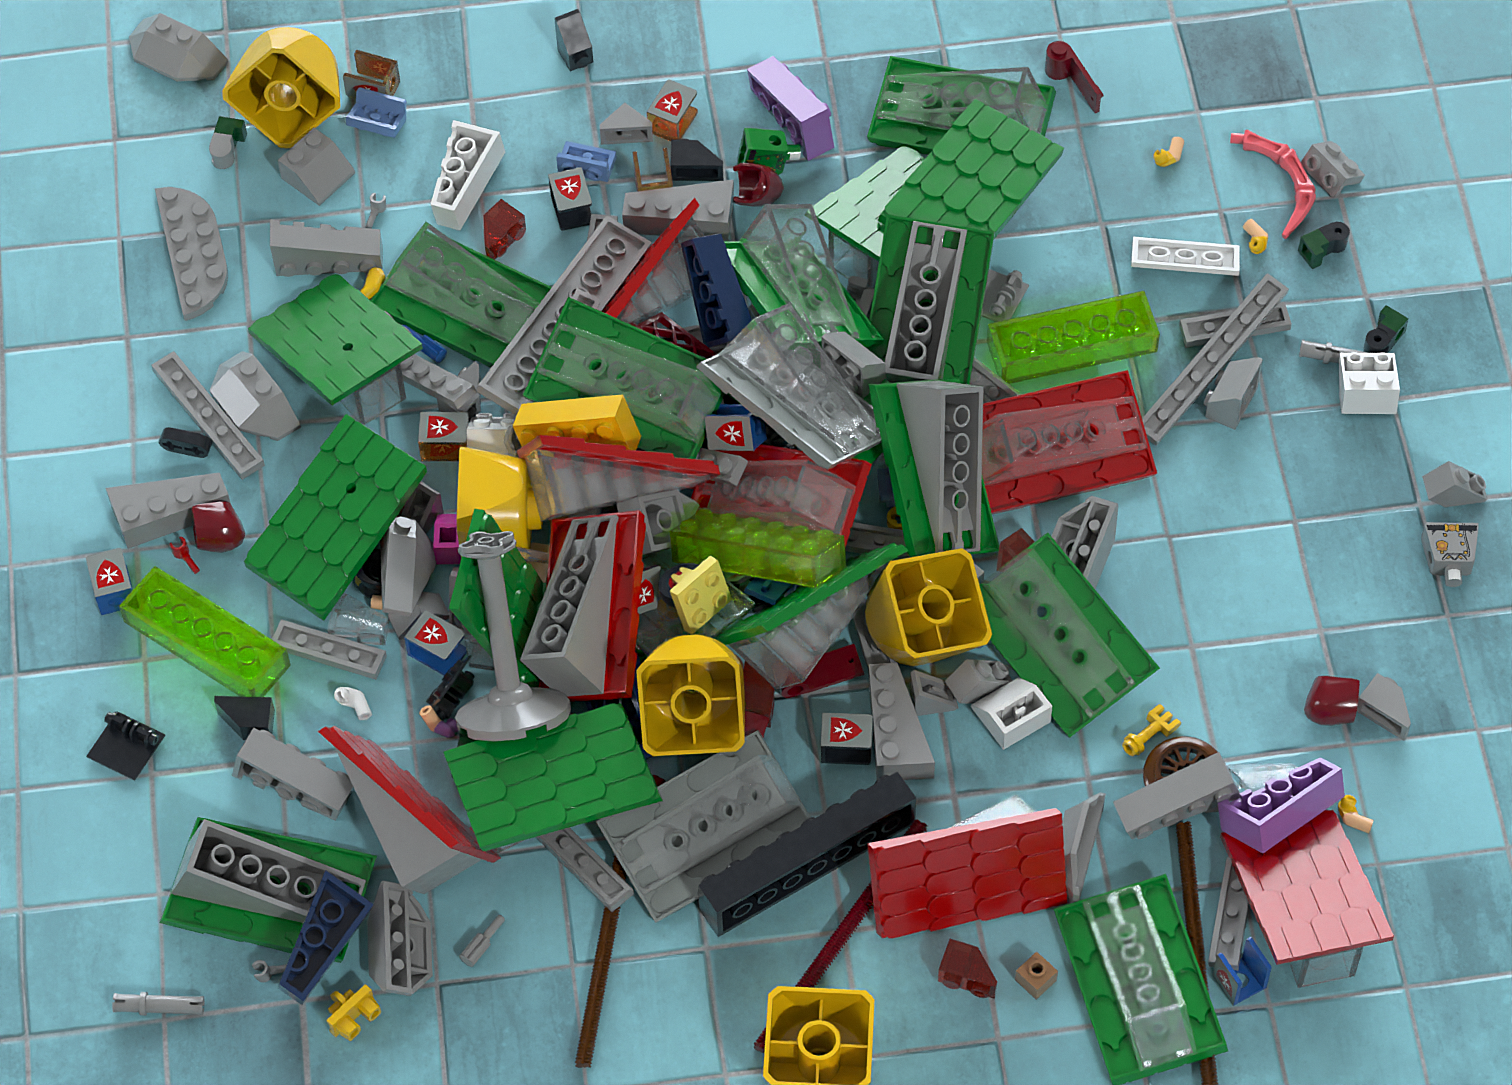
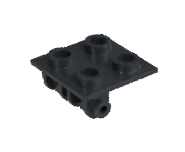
(452, 688)
(125, 745)

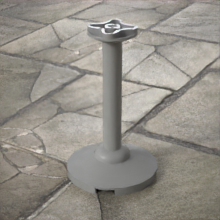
(511, 704)

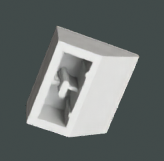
(1368, 383)
(488, 432)
(1013, 711)

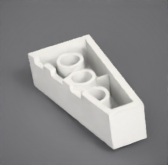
(466, 170)

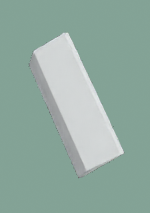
(1185, 256)

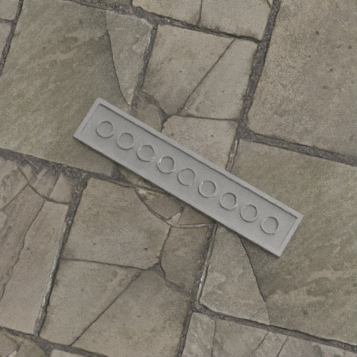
(597, 270)

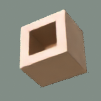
(1035, 983)

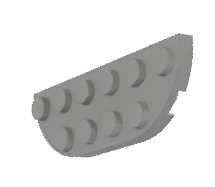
(193, 249)

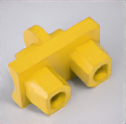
(348, 1008)

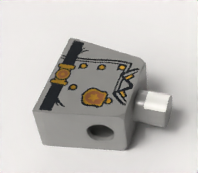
(1450, 549)

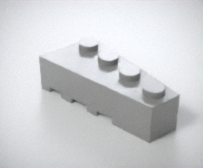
(654, 210)
(896, 727)

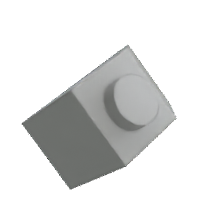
(1385, 706)

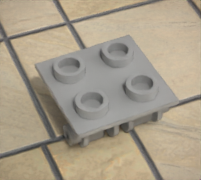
(1003, 295)

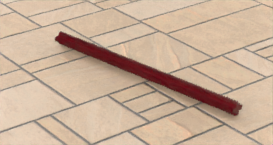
(839, 936)

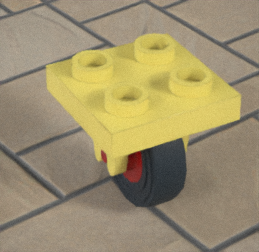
(695, 592)

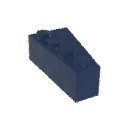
(715, 290)
(327, 929)

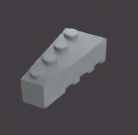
(324, 249)
(162, 506)
(292, 774)
(1177, 797)

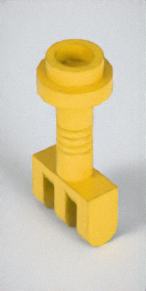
(1134, 744)

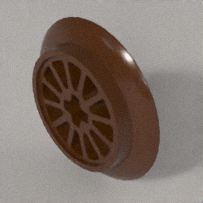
(1160, 754)

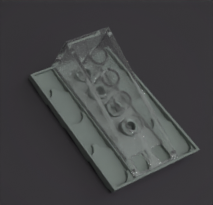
(794, 388)
(703, 824)

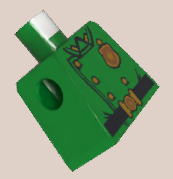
(767, 148)

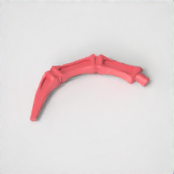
(1289, 161)

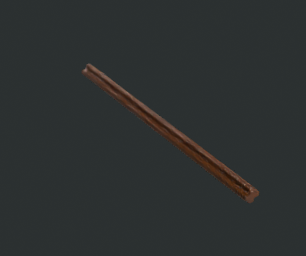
(1193, 923)
(598, 980)

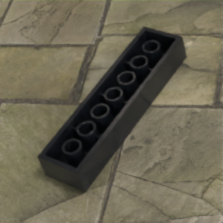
(806, 853)

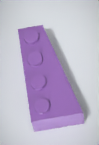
(793, 106)
(1282, 805)

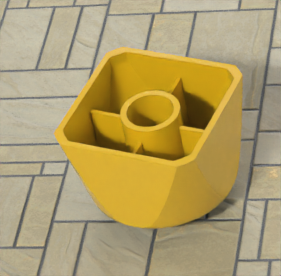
(285, 84)
(499, 487)
(927, 608)
(685, 720)
(818, 1022)

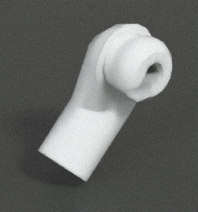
(354, 699)

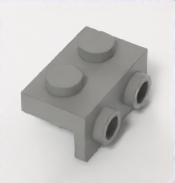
(1331, 167)

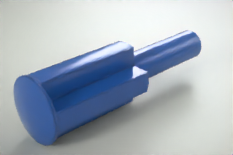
(430, 347)

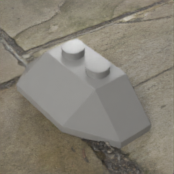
(175, 50)
(253, 398)
(1088, 535)
(1079, 835)
(399, 941)

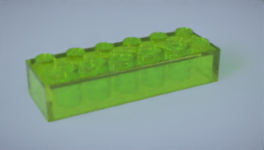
(1073, 337)
(759, 548)
(204, 635)

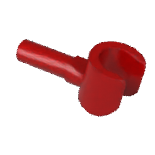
(183, 553)

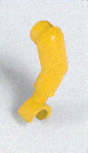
(373, 282)

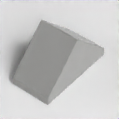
(625, 126)
(423, 506)
(428, 601)
(930, 694)

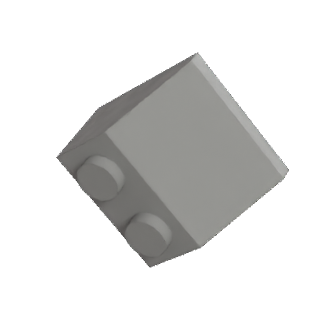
(315, 167)
(1233, 391)
(662, 513)

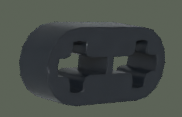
(185, 442)

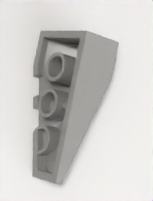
(405, 565)

